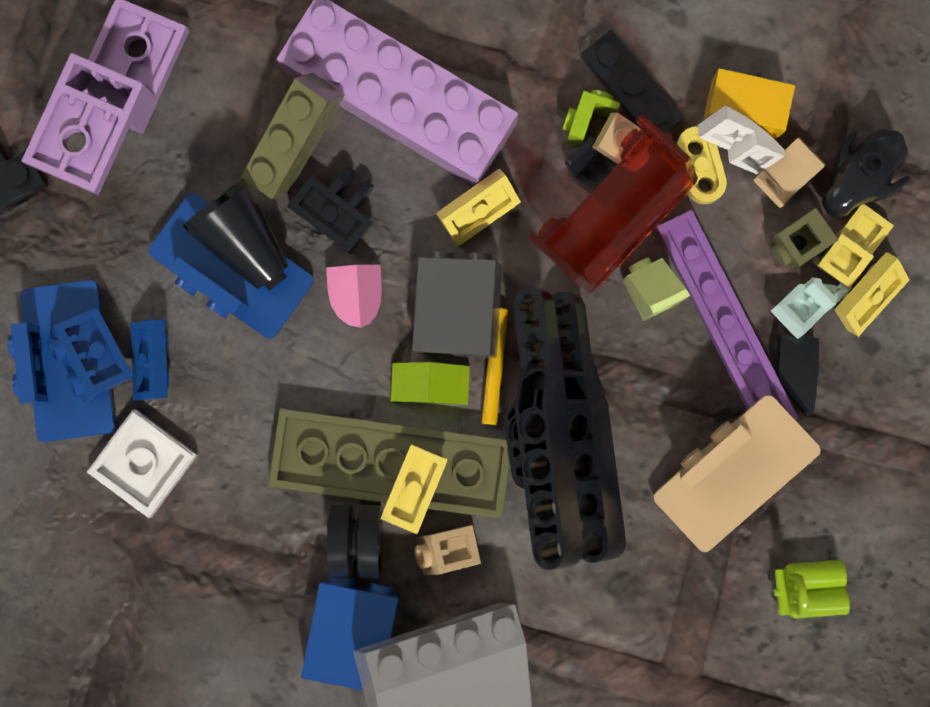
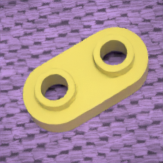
(707, 167)

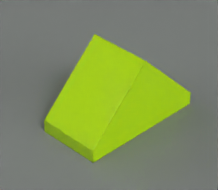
(430, 383)

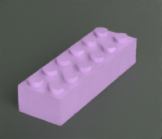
(400, 91)

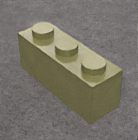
(292, 135)

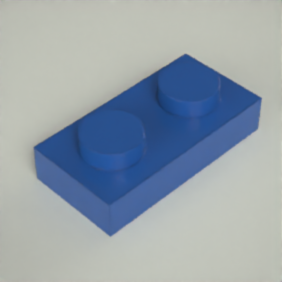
(149, 360)

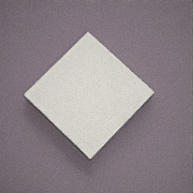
(142, 463)

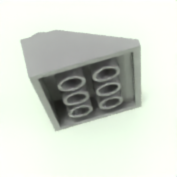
(452, 663)

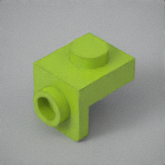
(578, 119)

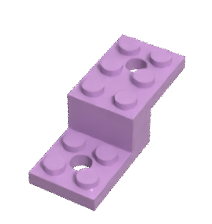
(105, 96)

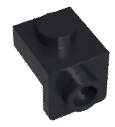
(588, 165)

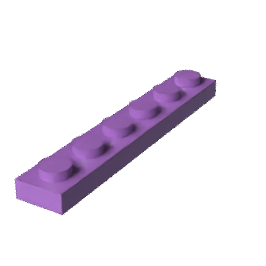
(721, 311)

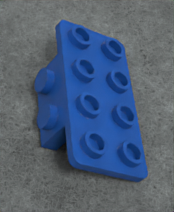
(226, 289)
(41, 379)

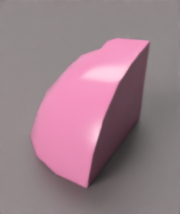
(355, 292)

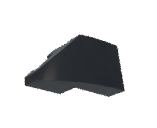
(798, 369)

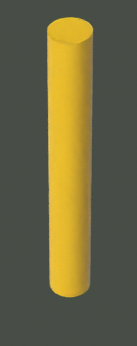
(494, 375)

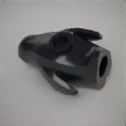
(866, 171)

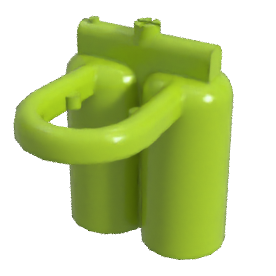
(812, 589)

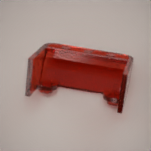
(620, 209)

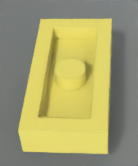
(478, 207)
(872, 294)
(414, 489)

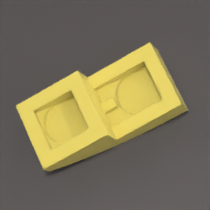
(855, 245)

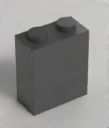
(457, 305)

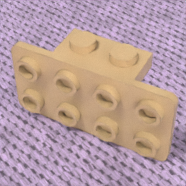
(736, 472)

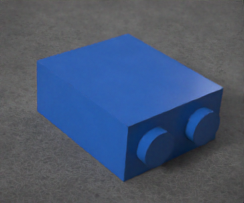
(344, 621)

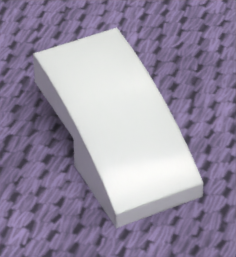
(746, 141)

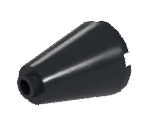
(240, 236)

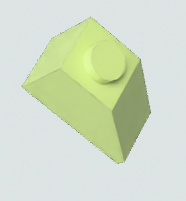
(654, 287)

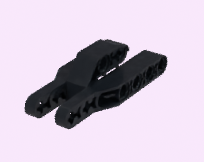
(548, 438)

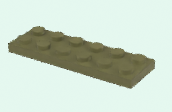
(366, 456)

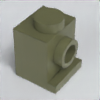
(813, 233)

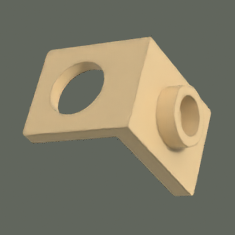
(790, 173)

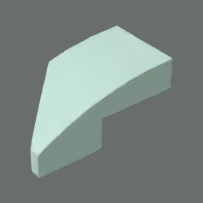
(807, 304)

